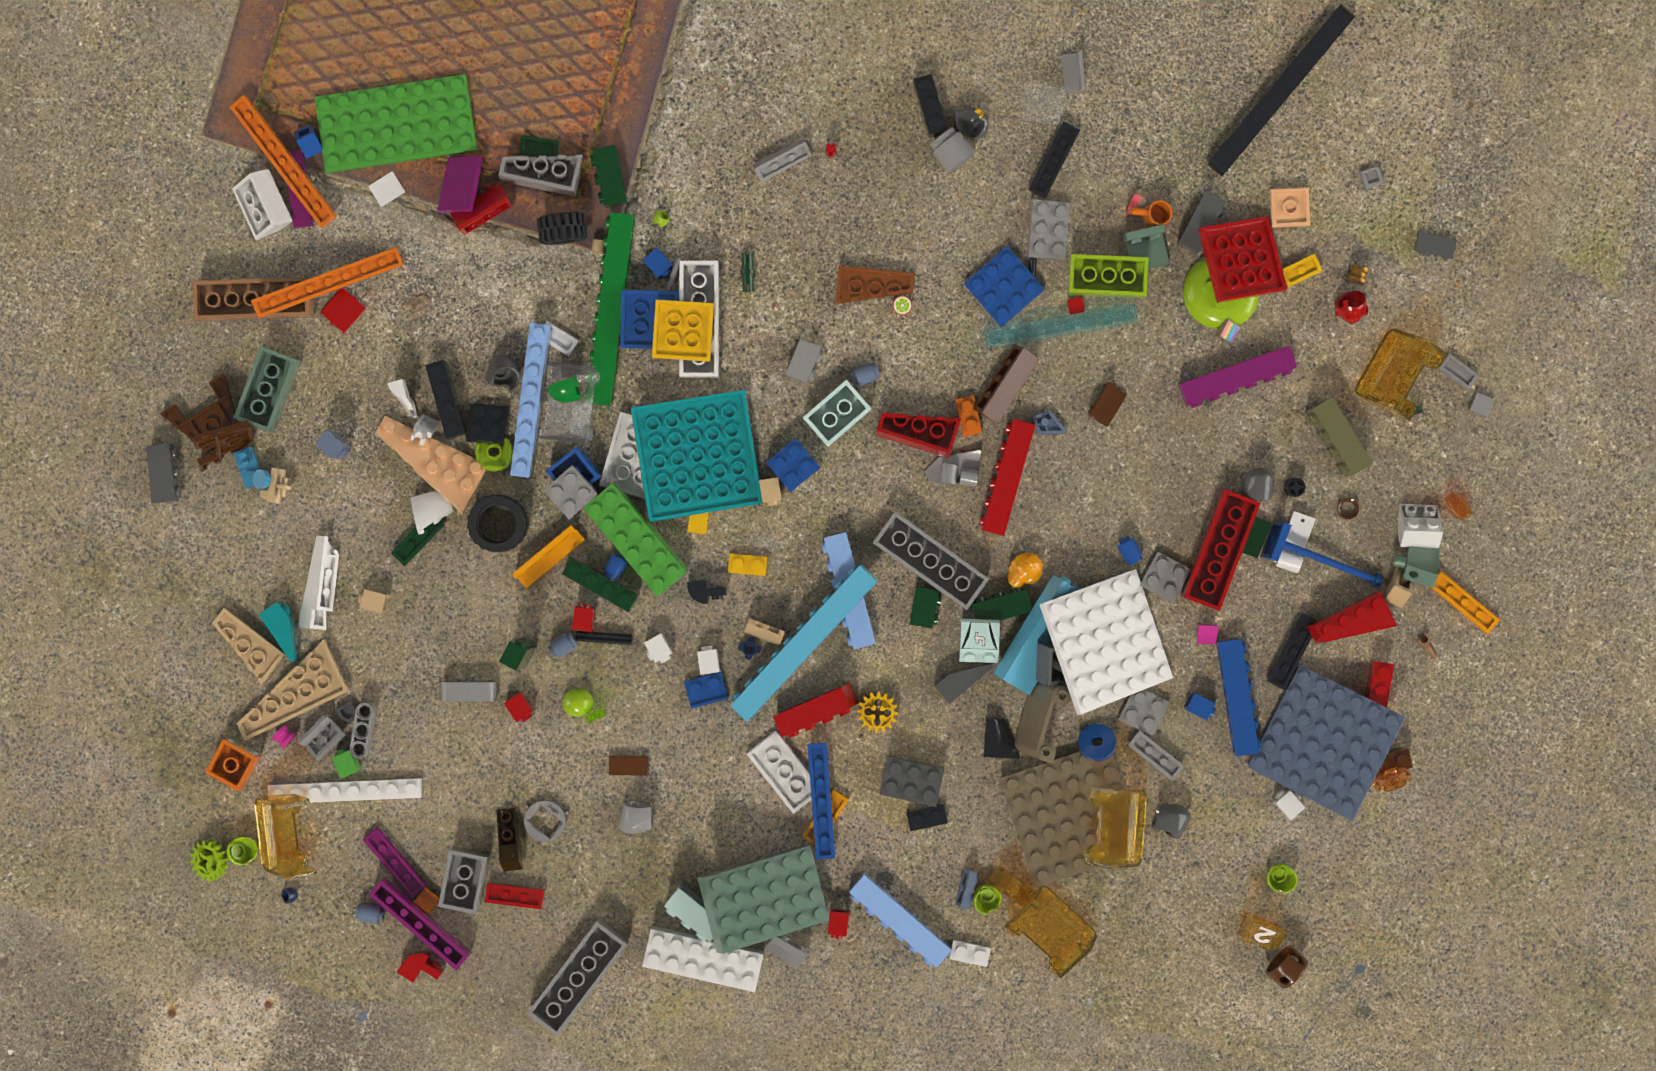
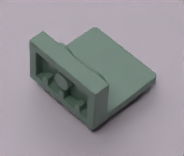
(1148, 243)

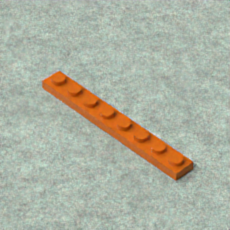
(283, 161)
(326, 283)

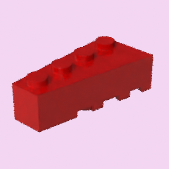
(920, 432)
(1357, 618)
(815, 710)

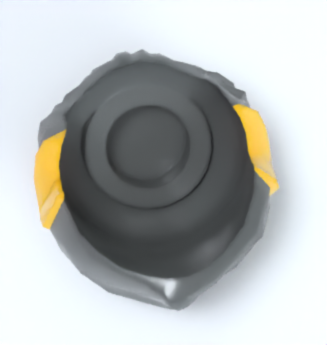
(971, 123)

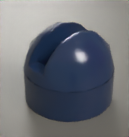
(289, 895)

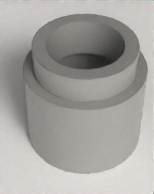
(952, 150)

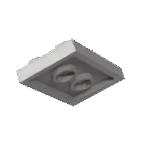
(1048, 230)

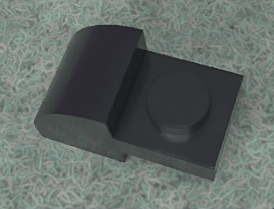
(699, 591)

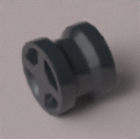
(1298, 486)

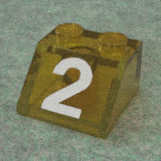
(1261, 931)

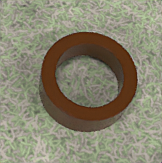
(1356, 506)

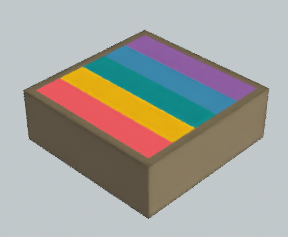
(1228, 331)

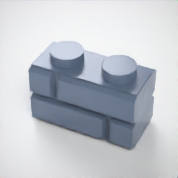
(333, 445)

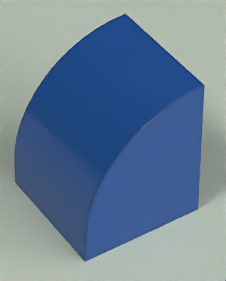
(308, 141)

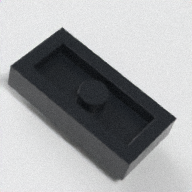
(926, 817)

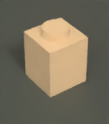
(770, 491)
(373, 600)

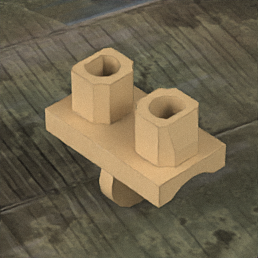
(277, 486)

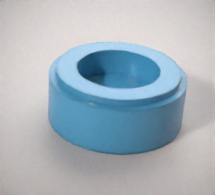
(261, 479)

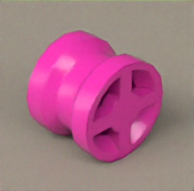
(284, 736)

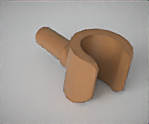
(1427, 645)

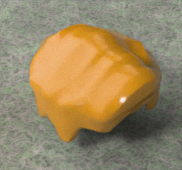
(1024, 570)

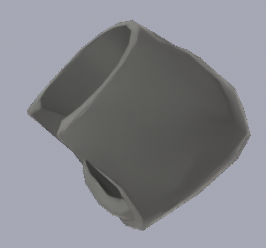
(503, 372)
(1258, 485)
(1171, 819)

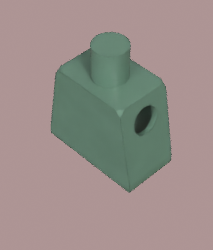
(1419, 565)

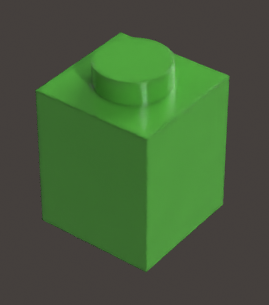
(345, 763)

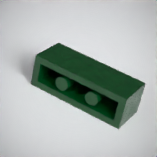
(609, 176)
(1002, 606)

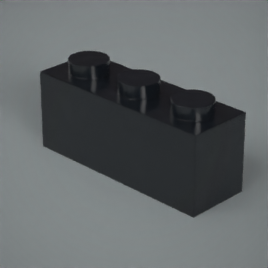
(929, 105)

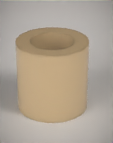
(597, 246)

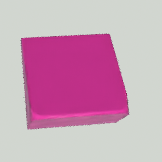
(1207, 634)

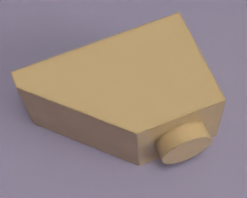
(1398, 589)

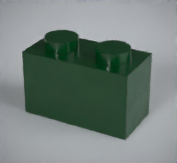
(924, 607)

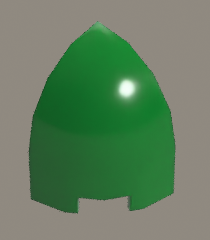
(565, 390)

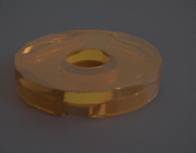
(1392, 779)

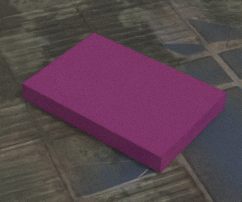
(460, 184)

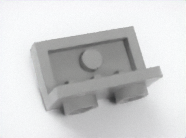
(322, 737)
(785, 949)

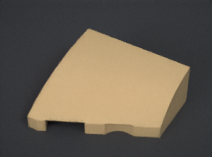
(764, 632)

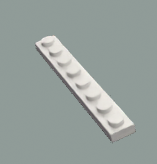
(352, 790)

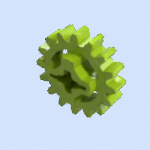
(209, 860)

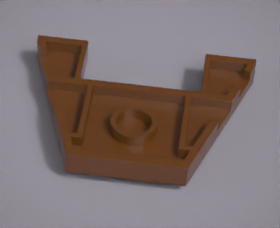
(211, 418)
(225, 439)

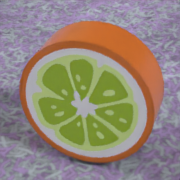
(902, 305)

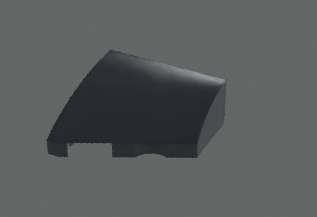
(998, 740)

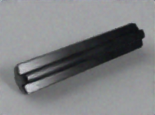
(599, 637)

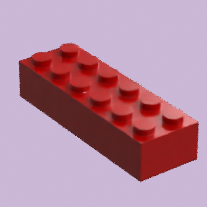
(1220, 549)

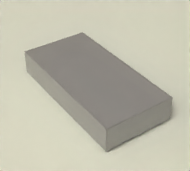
(1458, 372)

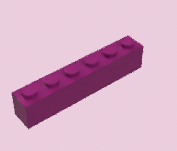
(1237, 376)
(420, 923)

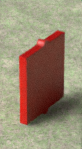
(343, 310)

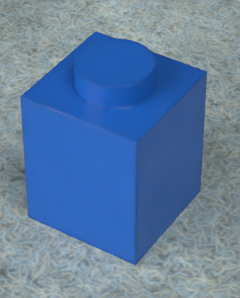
(658, 264)
(1200, 706)

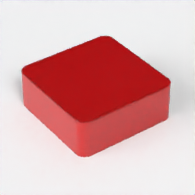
(1075, 305)

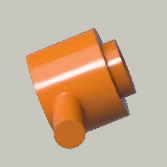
(1154, 213)

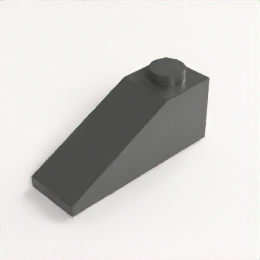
(957, 682)

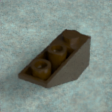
(509, 840)

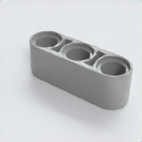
(468, 691)
(357, 737)

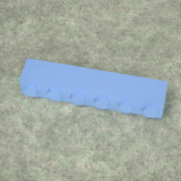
(840, 564)
(900, 920)

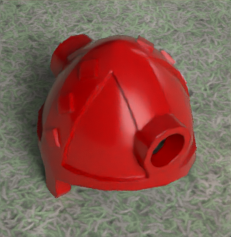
(1351, 306)

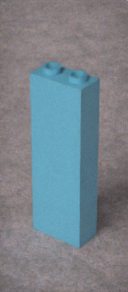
(1020, 659)

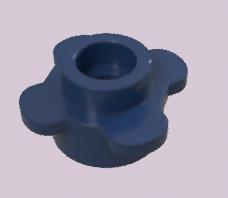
(744, 648)

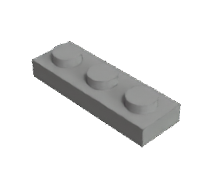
(782, 160)
(1155, 755)

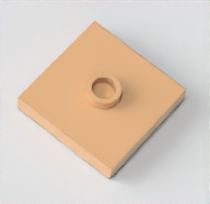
(1289, 207)

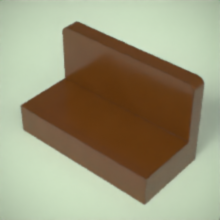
(1107, 404)

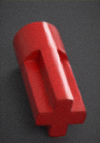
(830, 150)

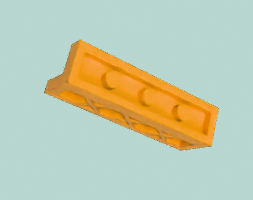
(549, 556)

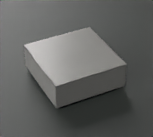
(1371, 177)
(1481, 404)

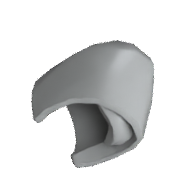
(635, 817)

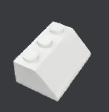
(262, 204)

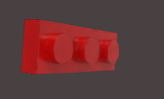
(514, 895)

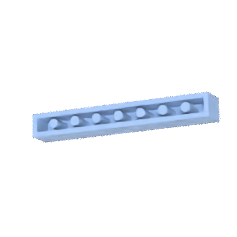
(531, 400)

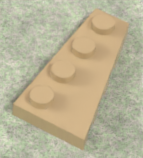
(253, 648)

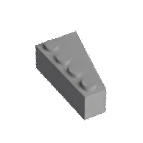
(552, 174)

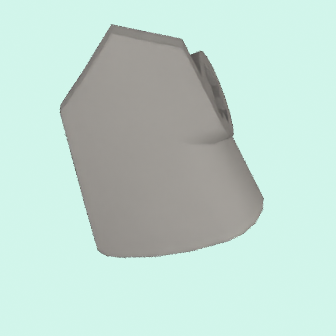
(956, 469)

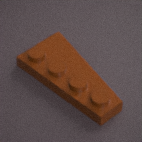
(865, 284)

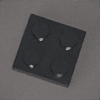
(487, 424)

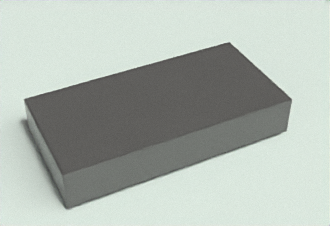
(1435, 245)

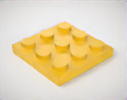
(683, 330)

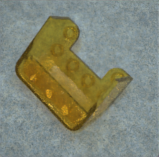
(1395, 371)
(1119, 827)

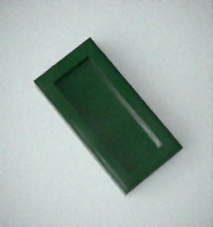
(538, 147)
(1256, 537)

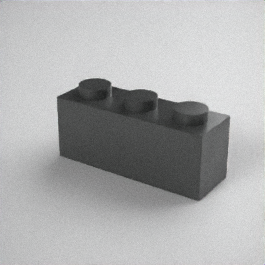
(1205, 214)
(163, 473)

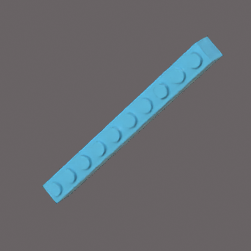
(803, 644)

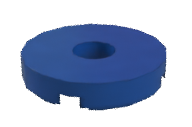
(1100, 732)

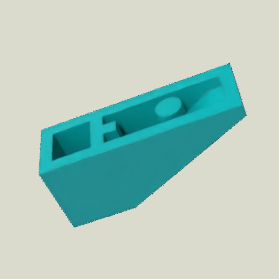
(280, 624)

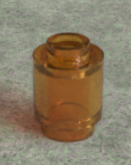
(1458, 506)

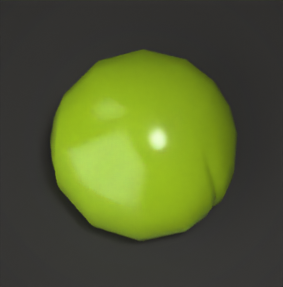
(577, 702)
(242, 850)
(1282, 878)
(986, 898)

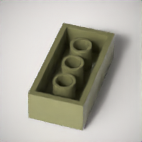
(1339, 437)

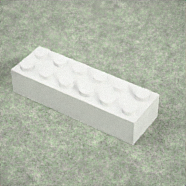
(701, 284)
(694, 958)

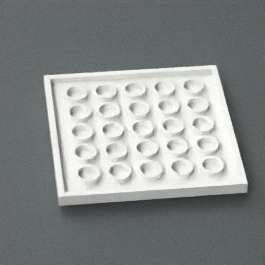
(1106, 641)

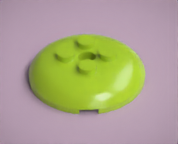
(1202, 303)

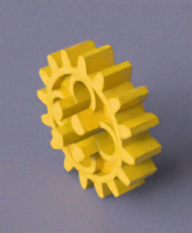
(885, 720)

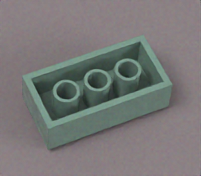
(267, 389)

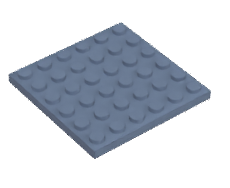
(1326, 742)

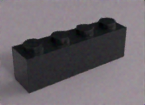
(446, 399)

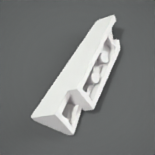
(320, 585)

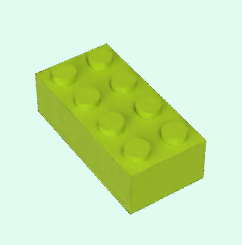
(1108, 276)

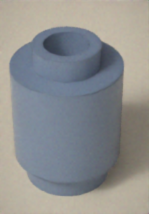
(864, 374)
(563, 645)
(370, 913)

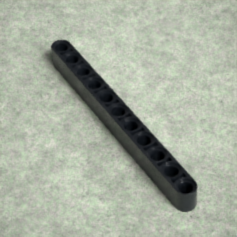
(1281, 90)

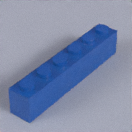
(1237, 697)

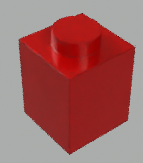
(583, 618)
(519, 707)
(838, 923)

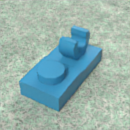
(247, 465)

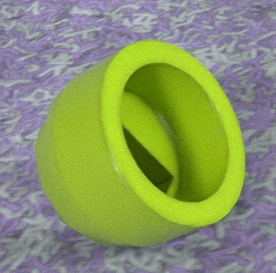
(661, 218)

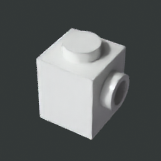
(658, 649)
(1289, 803)

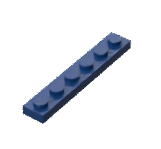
(821, 800)

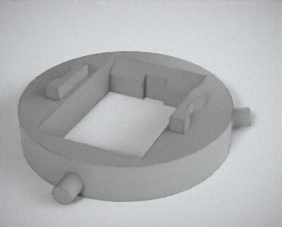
(553, 808)

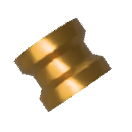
(1358, 274)

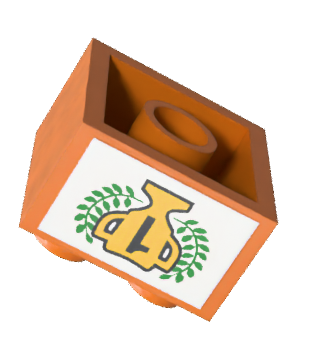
(233, 764)

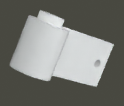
(1298, 535)

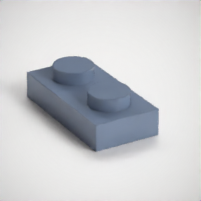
(968, 881)

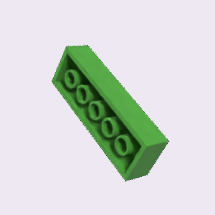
(636, 538)

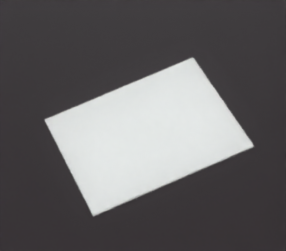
(386, 189)

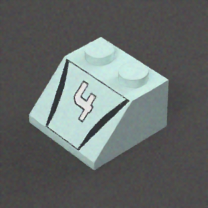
(979, 640)

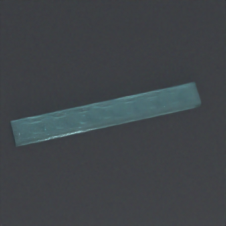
(1060, 326)

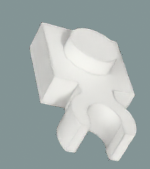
(424, 428)

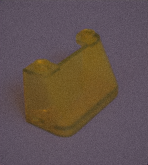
(1053, 929)

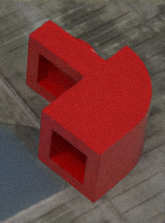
(419, 962)

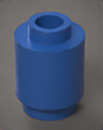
(1129, 550)
(615, 566)

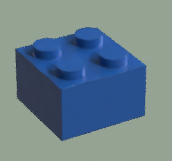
(580, 461)
(793, 465)

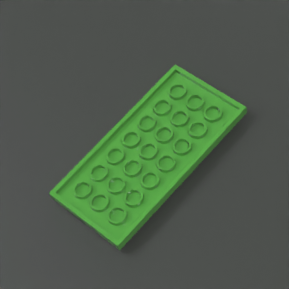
(396, 123)

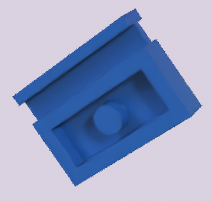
(706, 690)

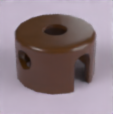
(1285, 969)

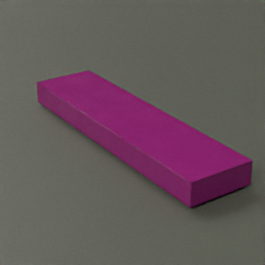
(300, 216)
(395, 862)

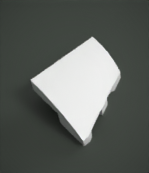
(401, 392)
(429, 509)

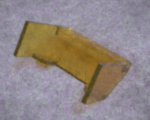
(279, 836)

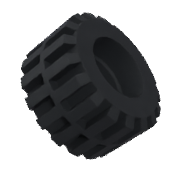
(562, 228)

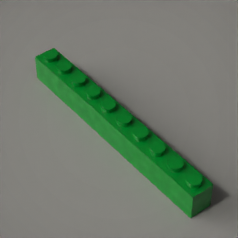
(608, 319)

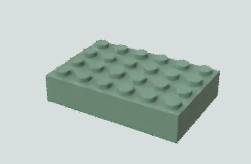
(763, 899)

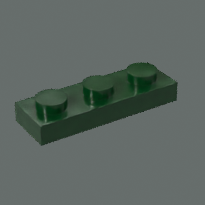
(415, 543)

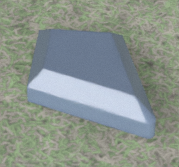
(1048, 424)

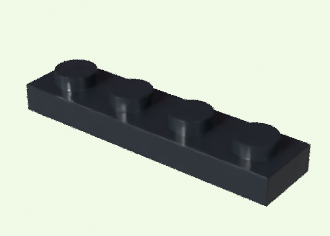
(1054, 160)
(1291, 653)

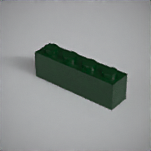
(600, 584)
(518, 653)

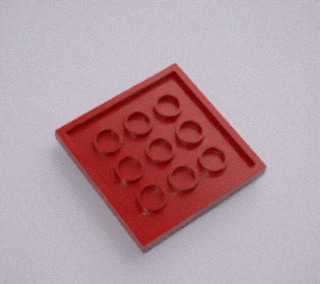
(1242, 259)

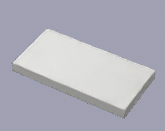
(782, 770)

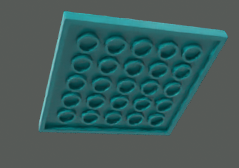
(696, 455)

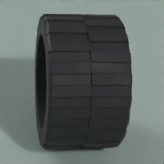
(474, 523)

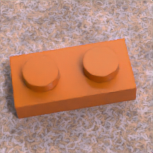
(969, 417)

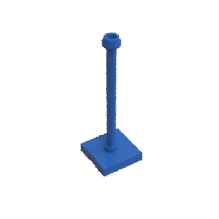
(1277, 541)

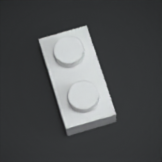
(970, 953)

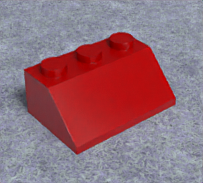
(485, 208)

